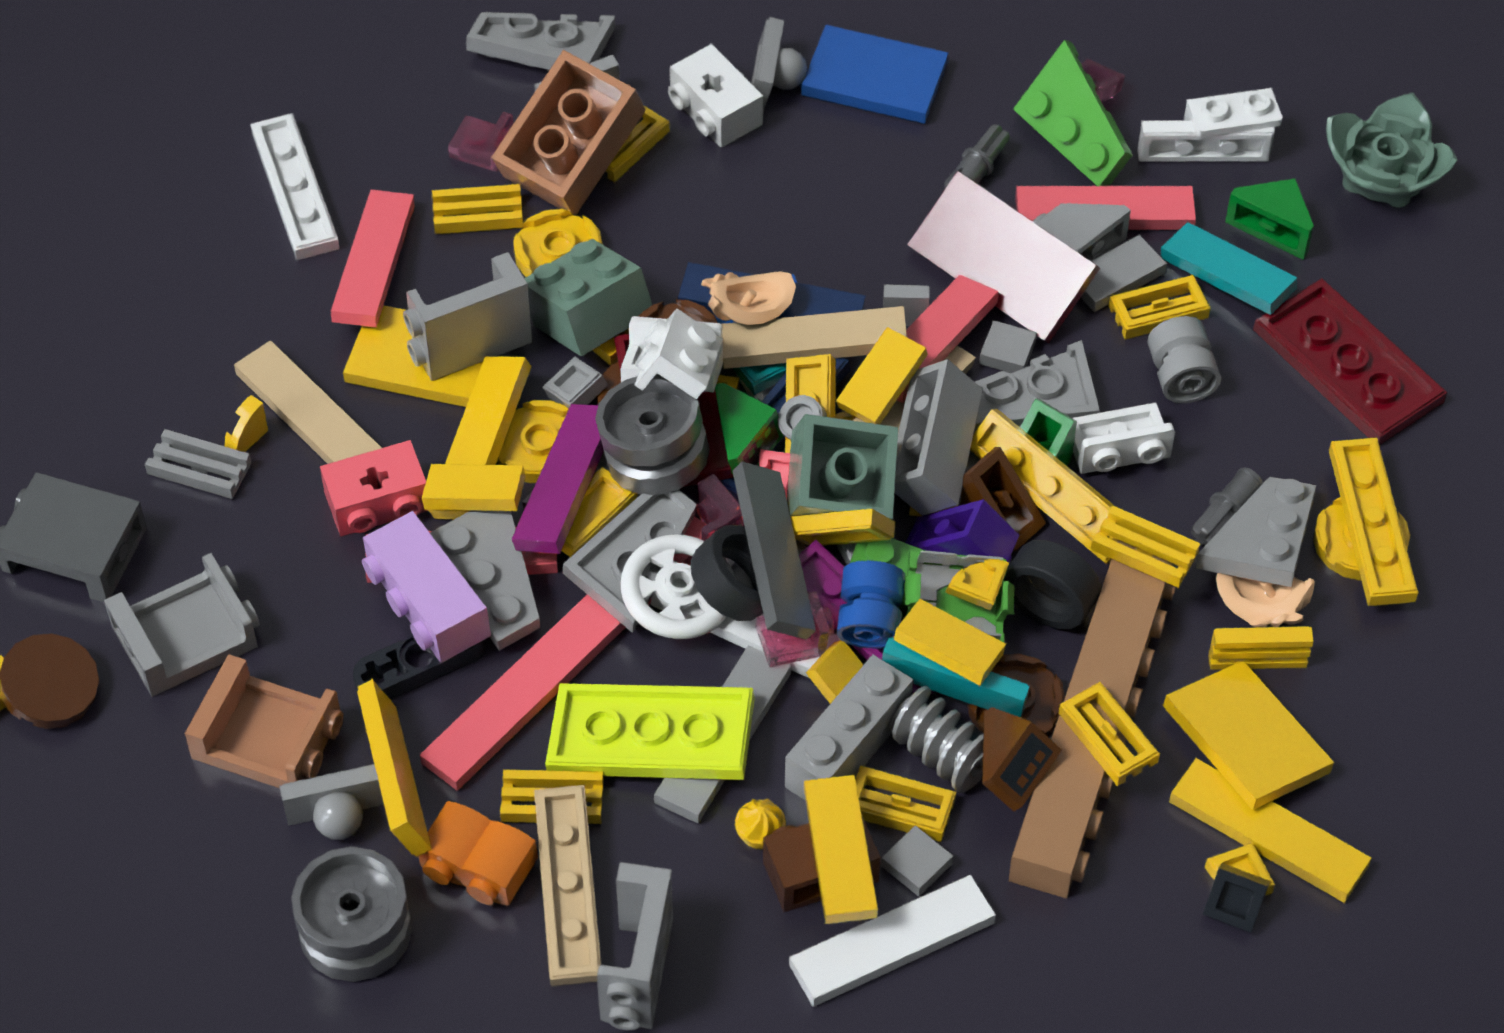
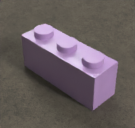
(425, 587)

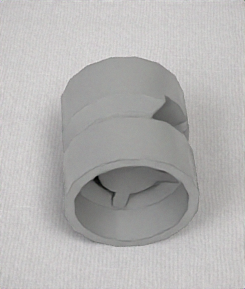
(1184, 359)

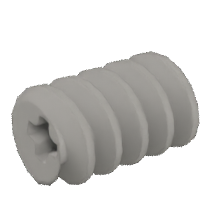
(939, 739)

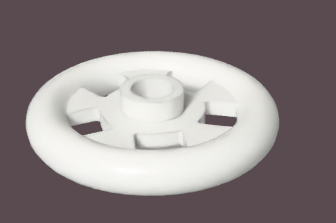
(637, 589)

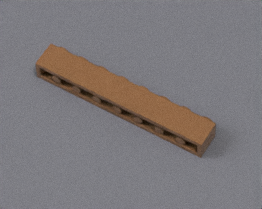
(1066, 798)

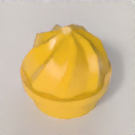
(758, 820)

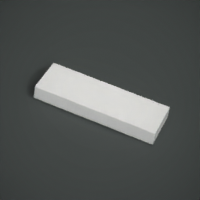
(1180, 143)

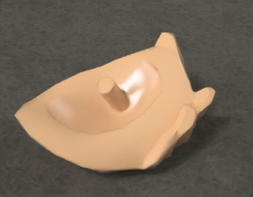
(750, 298)
(1265, 602)

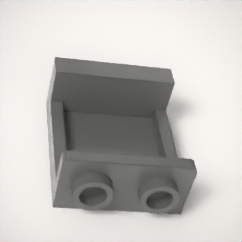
(72, 533)

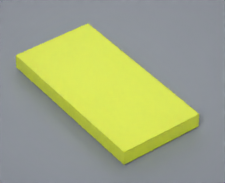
(651, 731)

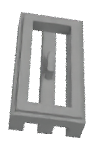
(202, 457)

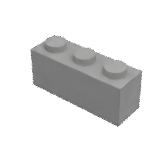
(935, 437)
(849, 727)

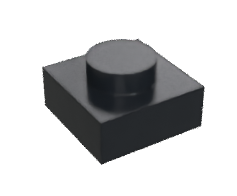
(1236, 897)

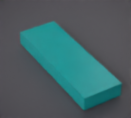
(1229, 268)
(994, 692)

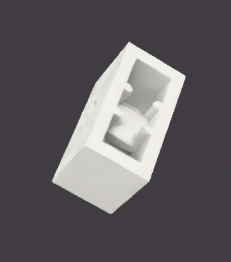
(715, 96)

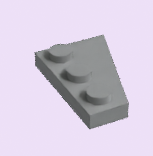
(535, 42)
(1058, 381)
(1263, 535)
(486, 558)
(600, 562)

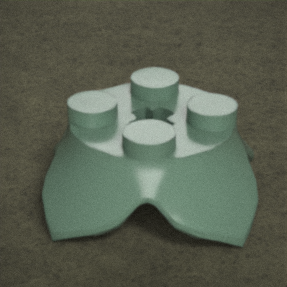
(1390, 152)

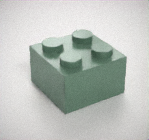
(586, 296)
(841, 466)

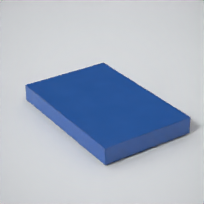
(875, 74)

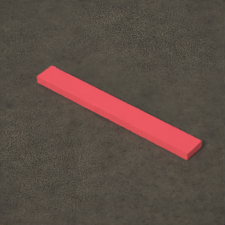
(526, 688)

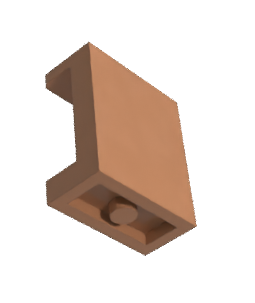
(262, 727)

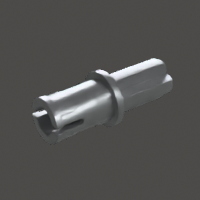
(979, 160)
(1226, 504)

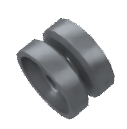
(652, 436)
(352, 914)

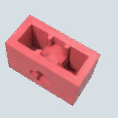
(374, 488)

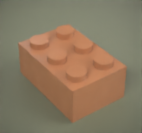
(569, 132)

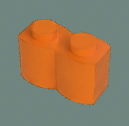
(478, 854)

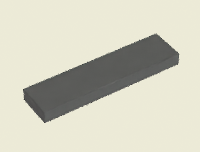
(774, 551)

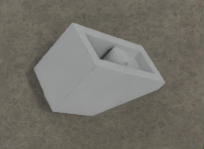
(1087, 227)

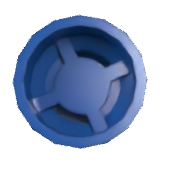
(872, 602)

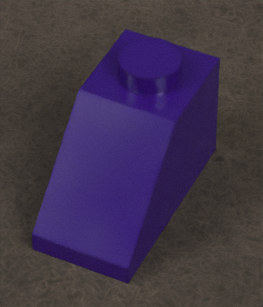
(965, 531)

